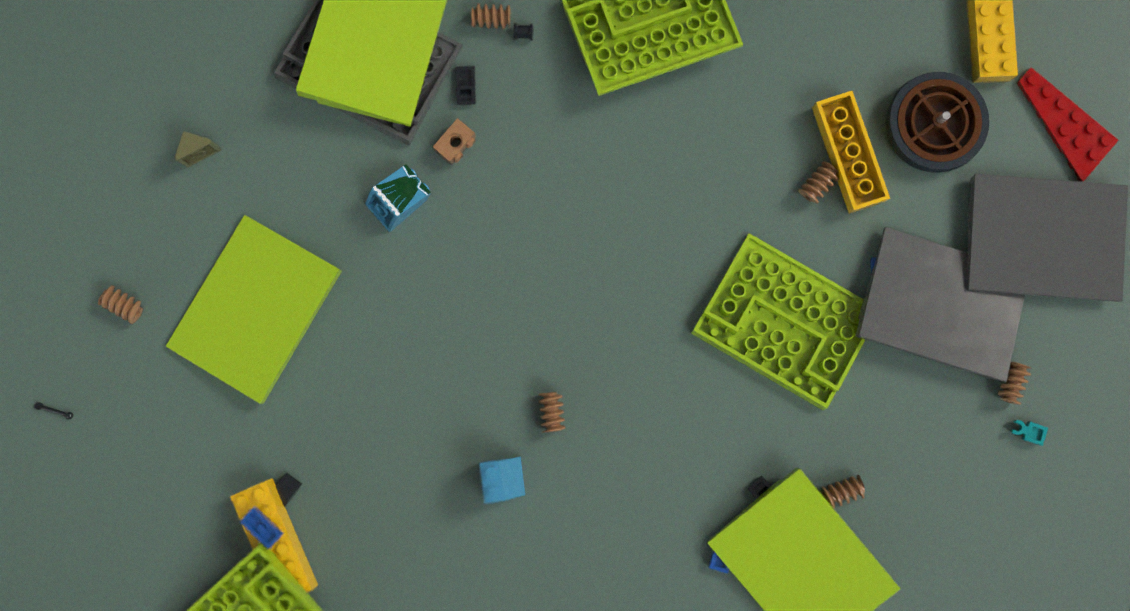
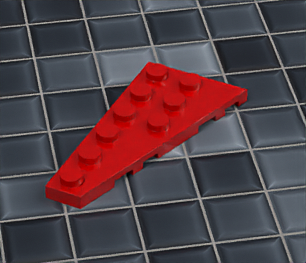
(1071, 128)

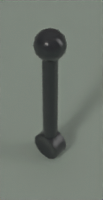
(38, 406)

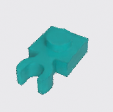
(1031, 432)

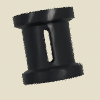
(523, 31)

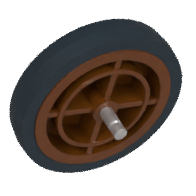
(937, 122)

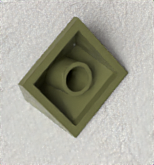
(194, 149)

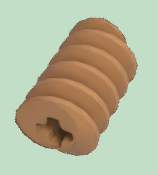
(491, 16)
(819, 182)
(120, 305)
(1014, 383)
(551, 412)
(844, 491)

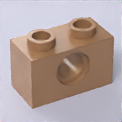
(459, 131)

